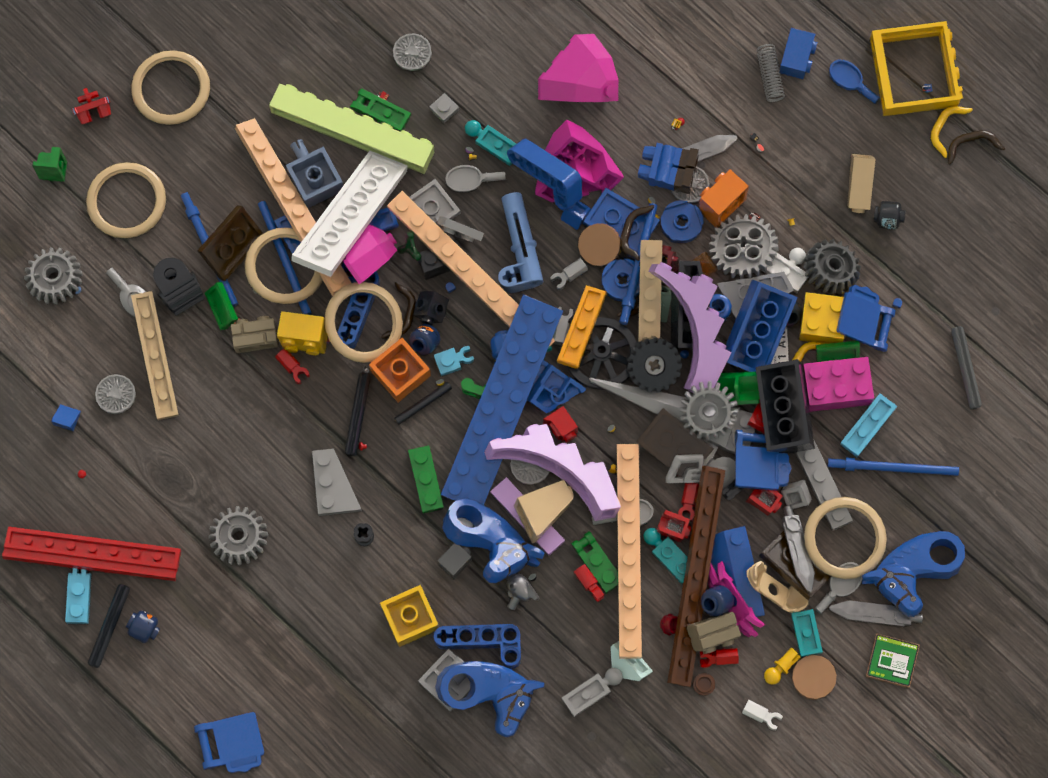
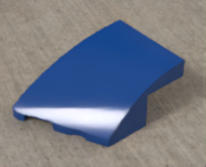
(552, 388)

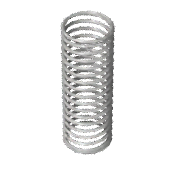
(772, 76)

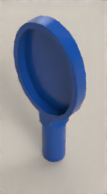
(850, 78)

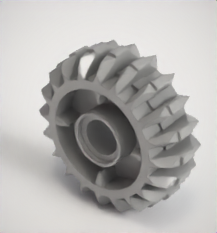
(56, 288)
(712, 423)
(229, 526)

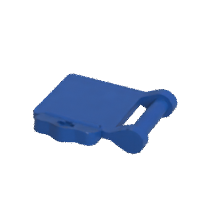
(861, 316)
(758, 467)
(236, 741)

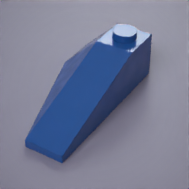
(735, 552)

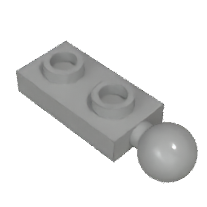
(591, 691)

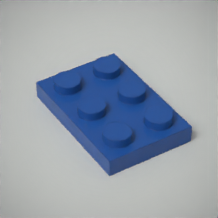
(614, 210)

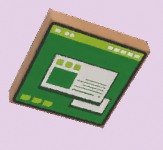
(892, 660)

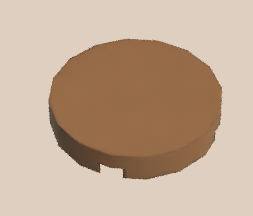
(599, 244)
(814, 677)

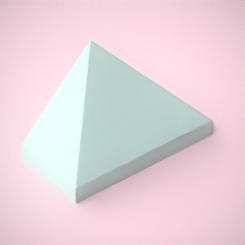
(630, 668)

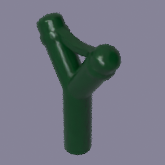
(409, 247)

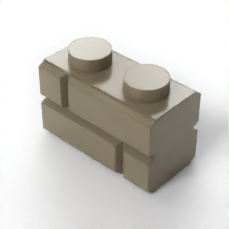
(254, 334)
(714, 632)

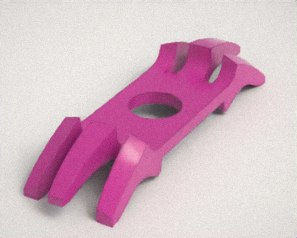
(742, 612)

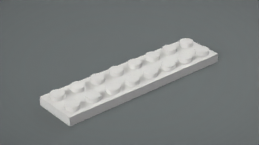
(349, 213)

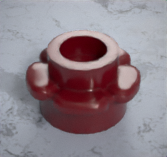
(668, 624)

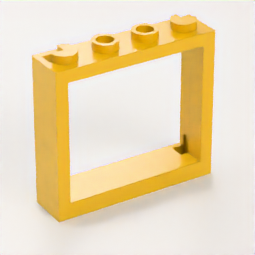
(939, 29)

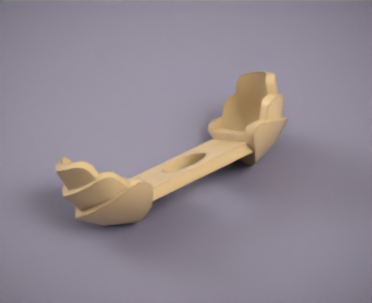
(787, 598)

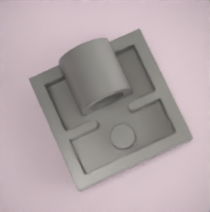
(458, 685)

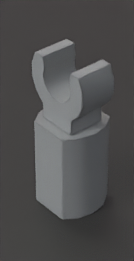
(570, 273)
(562, 328)

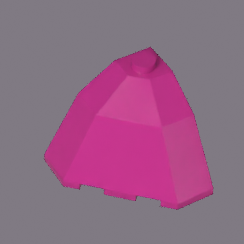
(580, 73)
(584, 154)
(369, 253)

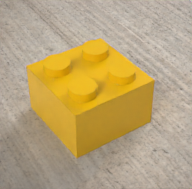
(821, 318)
(302, 333)
(409, 615)

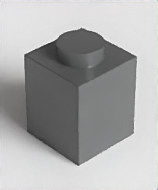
(455, 560)

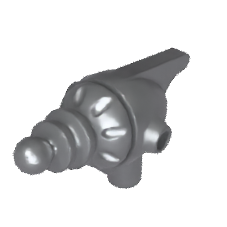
(519, 589)

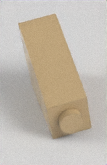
(860, 182)
(542, 508)

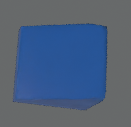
(575, 215)
(66, 417)

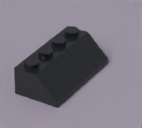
(785, 407)

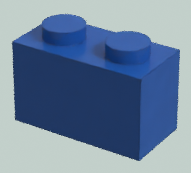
(797, 53)

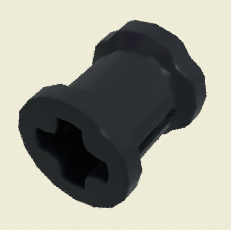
(364, 528)

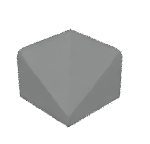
(796, 494)

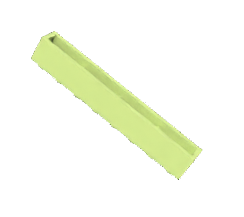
(351, 128)

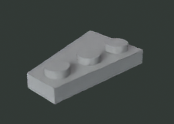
(737, 289)
(332, 486)

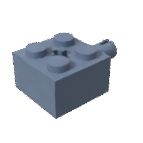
(310, 165)

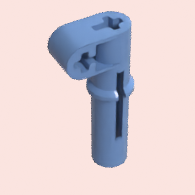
(526, 266)

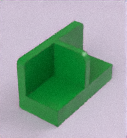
(51, 165)
(742, 385)

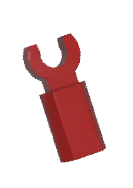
(292, 366)
(689, 499)
(589, 582)
(720, 657)

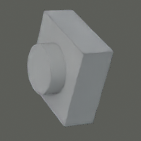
(444, 108)

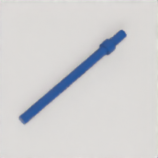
(193, 214)
(283, 256)
(629, 302)
(851, 464)

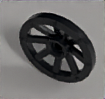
(604, 358)

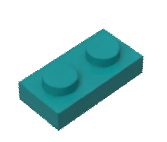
(806, 633)

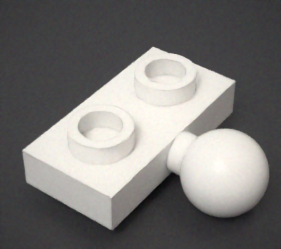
(794, 274)

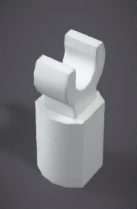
(761, 714)

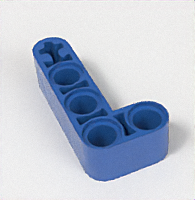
(549, 170)
(358, 309)
(478, 643)

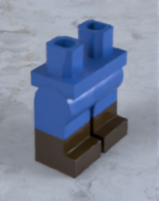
(670, 167)

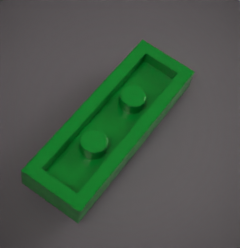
(426, 479)

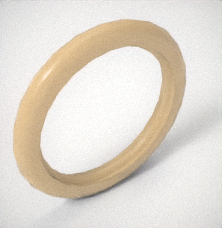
(136, 87)
(100, 223)
(250, 270)
(330, 314)
(820, 562)

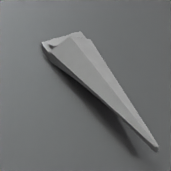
(656, 401)

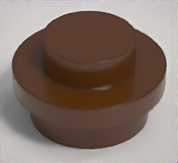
(704, 684)

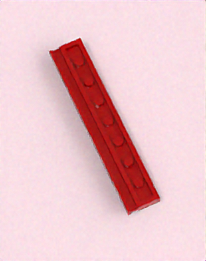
(91, 553)

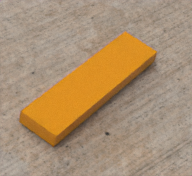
(581, 327)

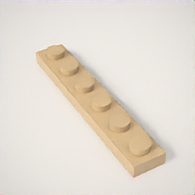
(649, 292)
(154, 355)

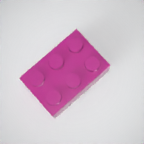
(838, 384)

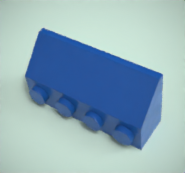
(759, 326)

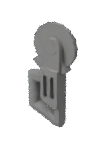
(693, 474)

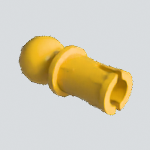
(773, 675)

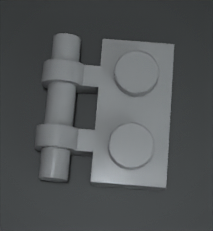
(460, 230)

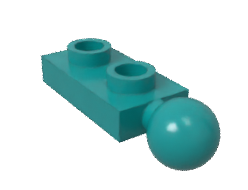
(490, 140)
(667, 553)

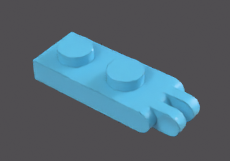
(78, 597)

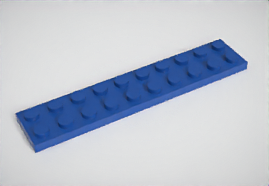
(502, 399)

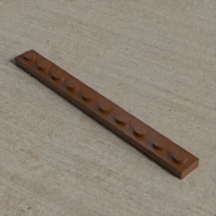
(696, 573)

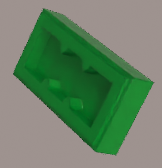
(221, 306)
(837, 351)

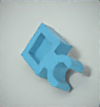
(449, 360)

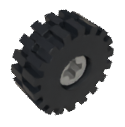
(647, 351)

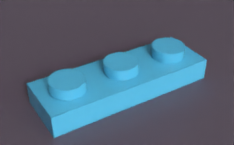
(868, 425)

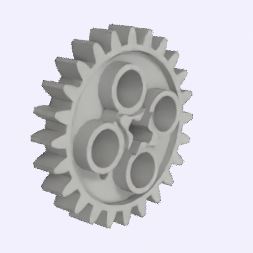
(745, 230)

